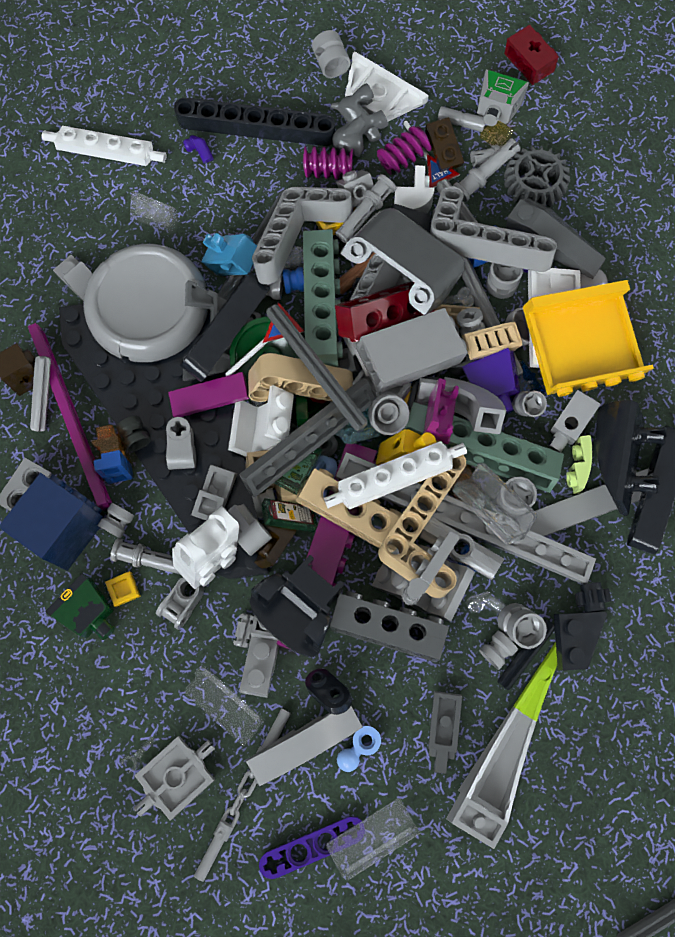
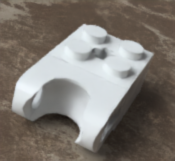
(207, 549)

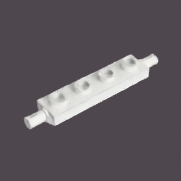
(104, 145)
(395, 475)

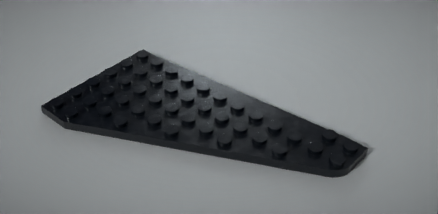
(143, 391)

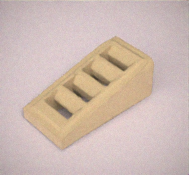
(507, 335)

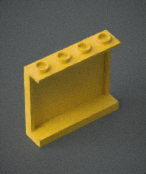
(584, 338)

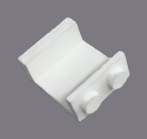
(261, 426)

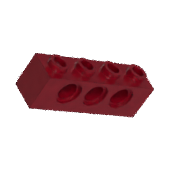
(375, 312)

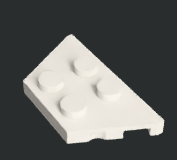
(390, 92)

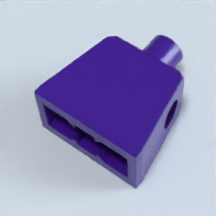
(496, 374)

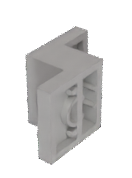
(445, 607)

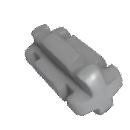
(243, 631)

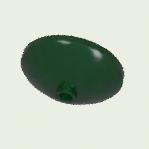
(250, 336)

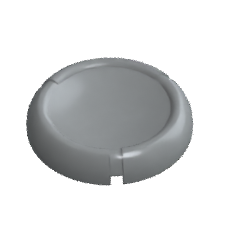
(139, 303)

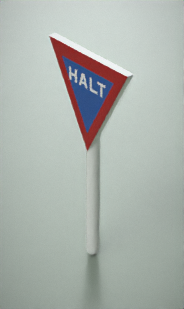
(433, 170)
(272, 334)

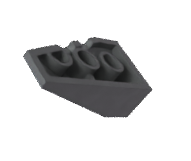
(571, 247)

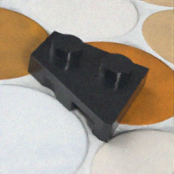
(577, 638)

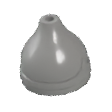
(388, 414)

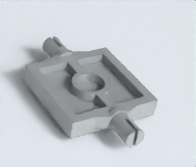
(174, 778)

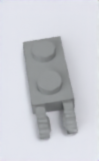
(429, 569)

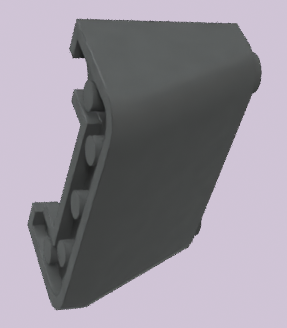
(412, 252)

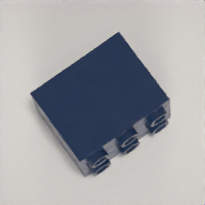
(53, 521)

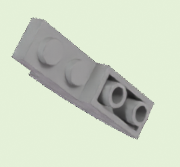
(259, 661)

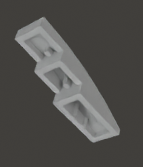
(302, 745)

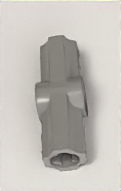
(477, 558)

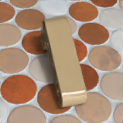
(290, 376)

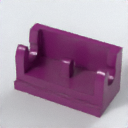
(441, 412)

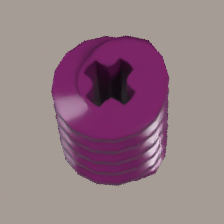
(403, 148)
(327, 162)

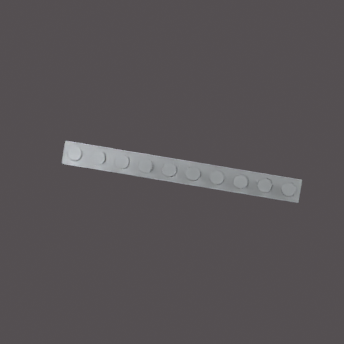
(461, 518)

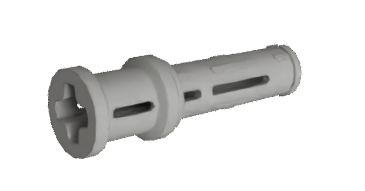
(478, 176)
(372, 200)
(140, 555)

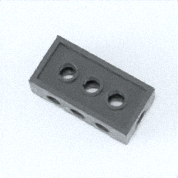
(432, 628)

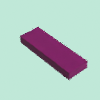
(209, 395)

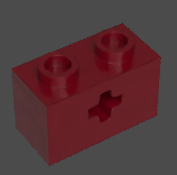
(531, 54)

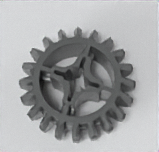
(539, 168)

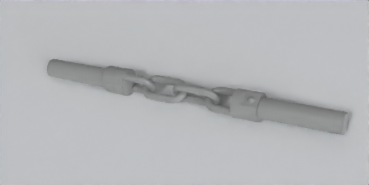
(225, 829)

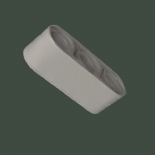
(376, 277)

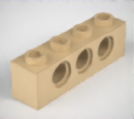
(312, 498)

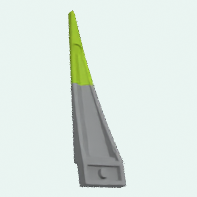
(492, 783)

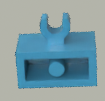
(229, 254)

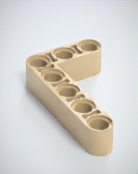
(418, 519)

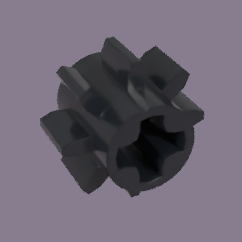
(593, 597)

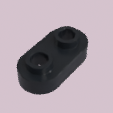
(326, 689)

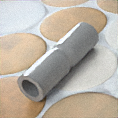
(458, 118)

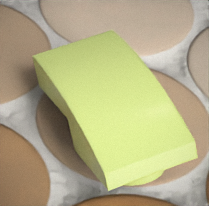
(579, 472)

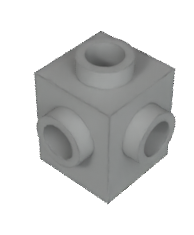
(357, 184)

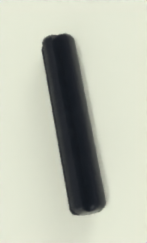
(522, 660)

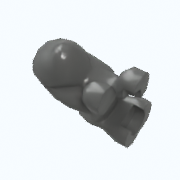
(358, 122)

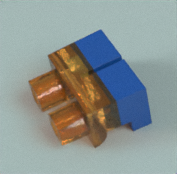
(115, 459)

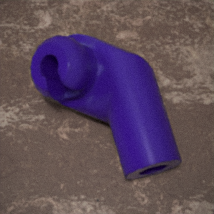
(199, 145)

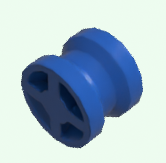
(293, 280)

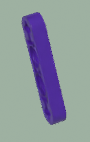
(310, 841)

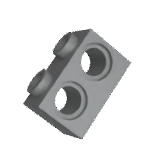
(20, 483)

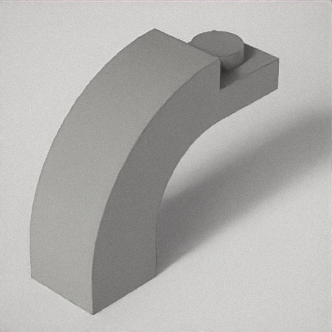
(475, 403)

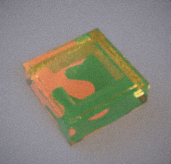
(497, 134)

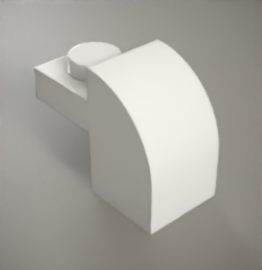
(417, 197)

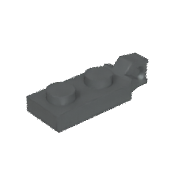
(444, 728)

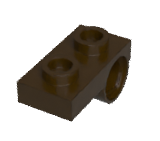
(444, 144)

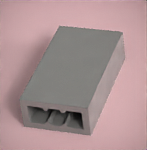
(411, 350)

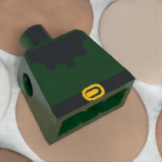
(83, 609)

